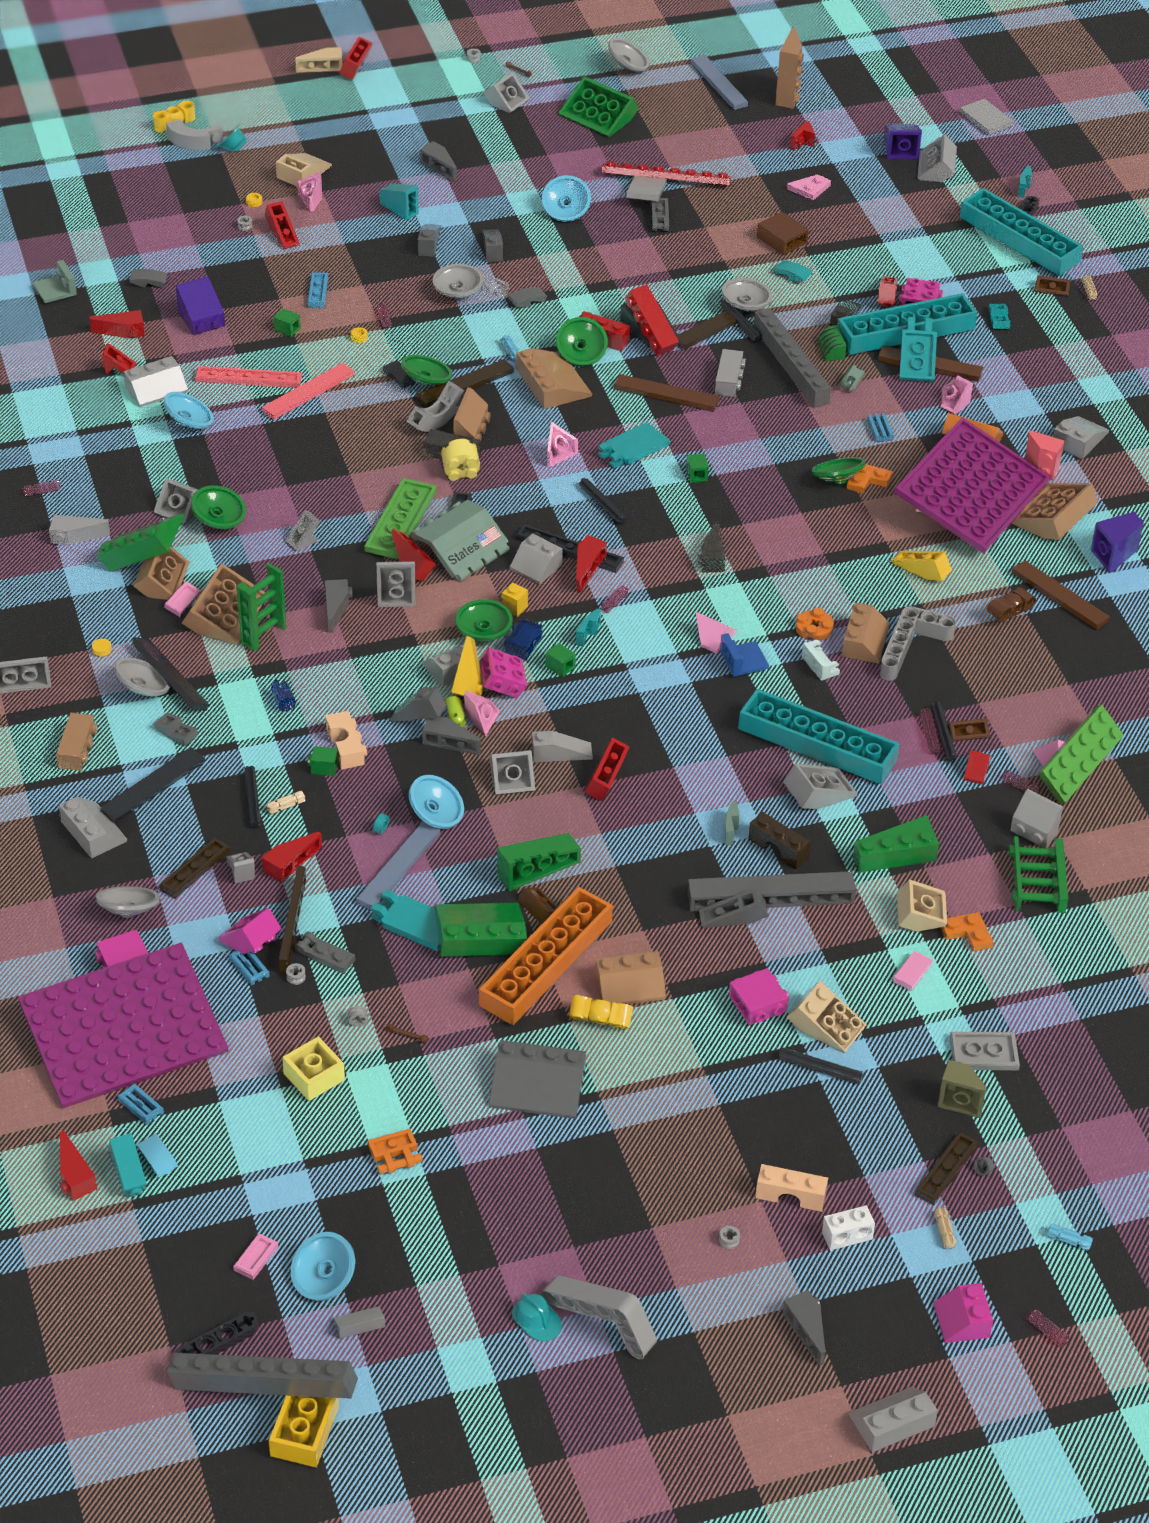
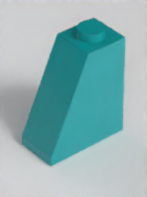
(400, 199)
(127, 1165)

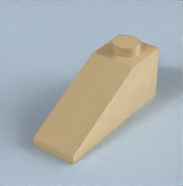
(321, 60)

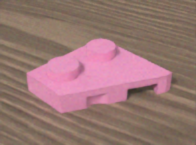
(809, 187)

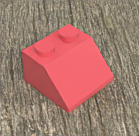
(1044, 452)

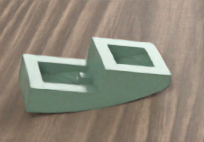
(731, 823)

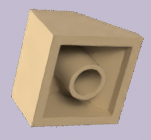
(921, 907)

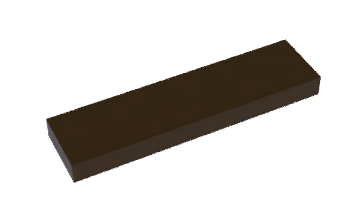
(705, 330)
(194, 868)
(946, 1168)

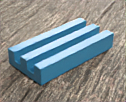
(878, 419)
(256, 976)
(126, 1095)

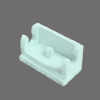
(819, 661)

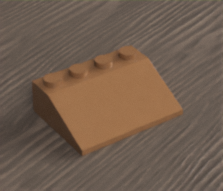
(789, 71)
(550, 377)
(1057, 509)
(217, 607)

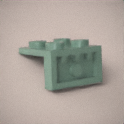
(58, 286)

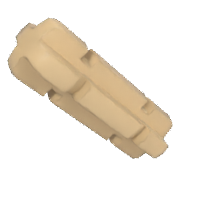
(1089, 287)
(285, 802)
(945, 1228)

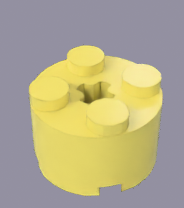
(460, 459)

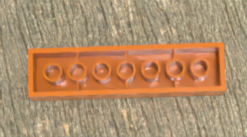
(545, 955)

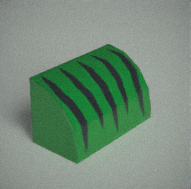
(832, 344)

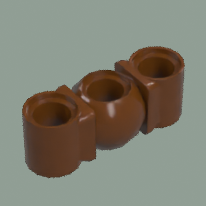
(1011, 604)

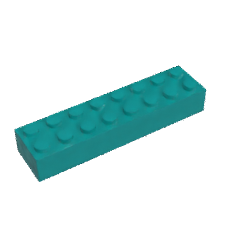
(1021, 231)
(885, 326)
(819, 736)

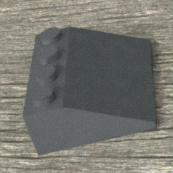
(538, 1079)

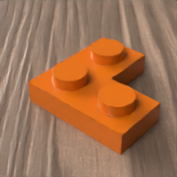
(868, 475)
(970, 926)

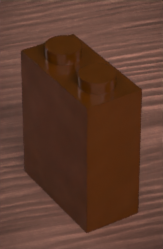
(782, 233)

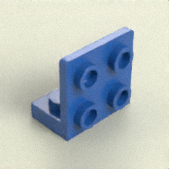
(743, 657)

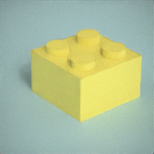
(313, 1068)

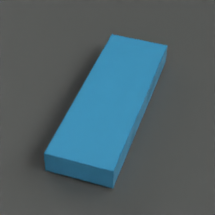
(318, 290)

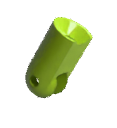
(456, 710)

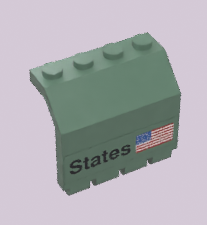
(463, 539)

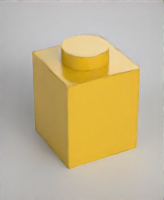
(515, 599)

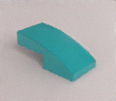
(1025, 181)
(795, 271)
(999, 316)
(588, 626)

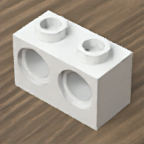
(848, 1227)

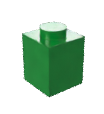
(286, 322)
(697, 468)
(560, 660)
(323, 761)

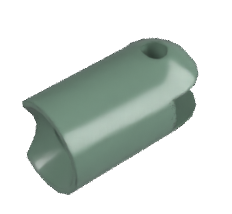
(852, 378)

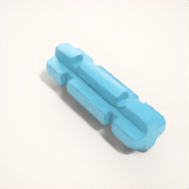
(509, 346)
(1070, 1236)

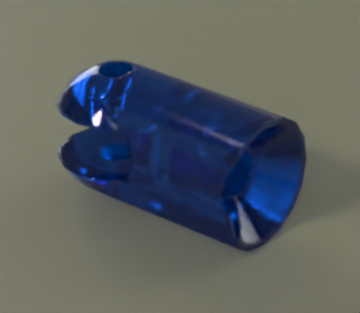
(283, 695)

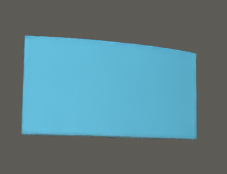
(157, 1155)

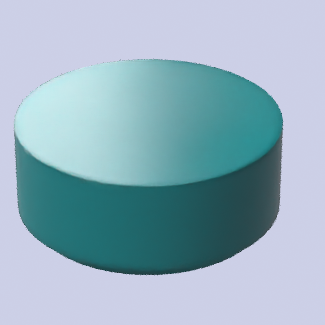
(381, 823)

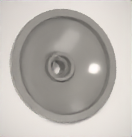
(628, 55)
(458, 280)
(746, 294)
(140, 677)
(127, 900)

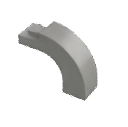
(191, 138)
(439, 412)

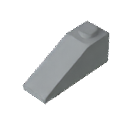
(73, 530)
(554, 746)

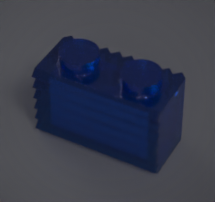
(523, 639)

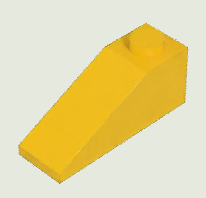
(926, 564)
(468, 672)

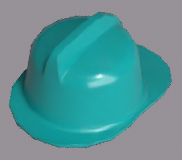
(233, 141)
(536, 1317)

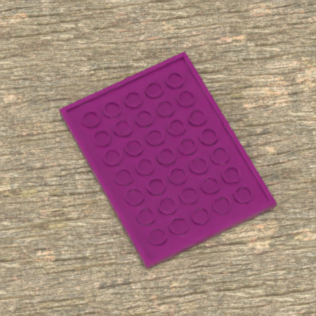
(972, 485)
(122, 1025)

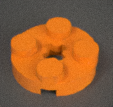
(805, 625)

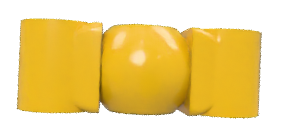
(183, 111)
(601, 1012)

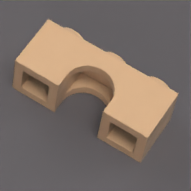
(343, 729)
(806, 1187)

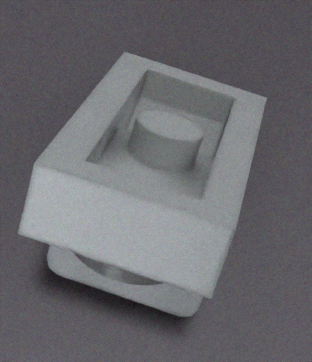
(302, 533)
(242, 867)

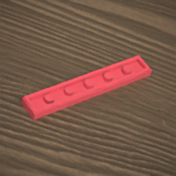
(248, 377)
(308, 391)

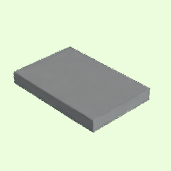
(986, 116)
(646, 188)
(985, 1050)

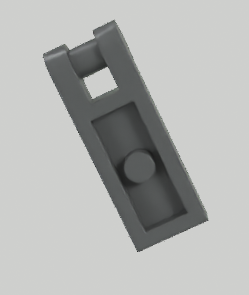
(660, 215)
(324, 953)

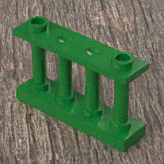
(248, 607)
(1056, 867)

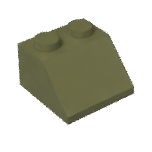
(962, 1090)

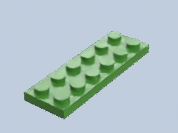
(402, 514)
(1080, 754)

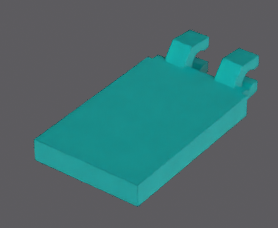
(918, 352)
(633, 445)
(408, 919)

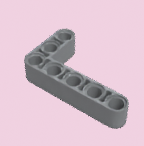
(913, 622)
(605, 1304)

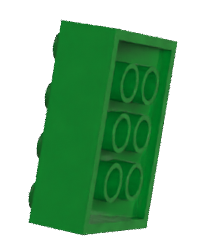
(599, 107)
(140, 543)
(480, 929)

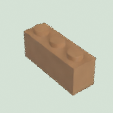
(76, 741)

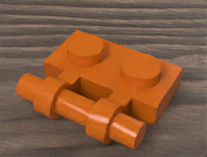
(392, 1146)

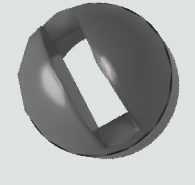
(981, 1163)

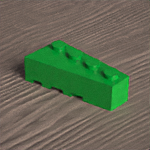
(898, 846)
(536, 859)

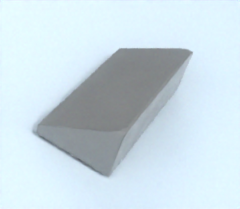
(359, 1322)

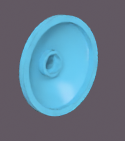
(563, 190)
(188, 410)
(436, 801)
(315, 1259)

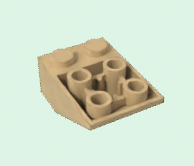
(299, 166)
(826, 1018)

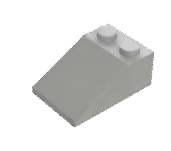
(1079, 435)
(396, 584)
(818, 786)

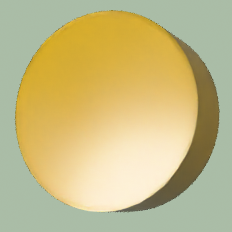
(254, 200)
(359, 335)
(101, 647)

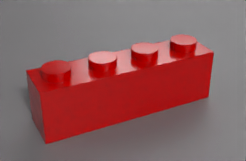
(651, 320)

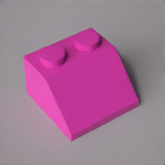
(251, 932)
(964, 1314)

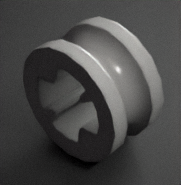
(473, 55)
(245, 223)
(295, 979)
(358, 1016)
(726, 1243)

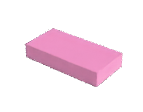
(182, 599)
(913, 970)
(255, 1256)

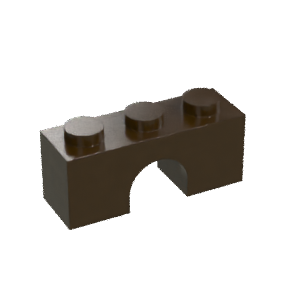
(792, 846)

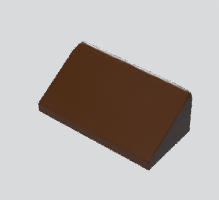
(1052, 285)
(969, 729)
(537, 903)

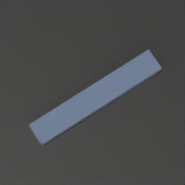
(719, 82)
(398, 865)

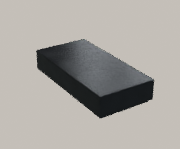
(396, 372)

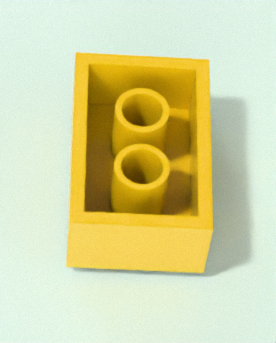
(303, 1428)

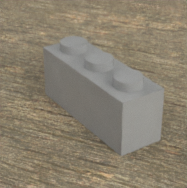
(730, 373)

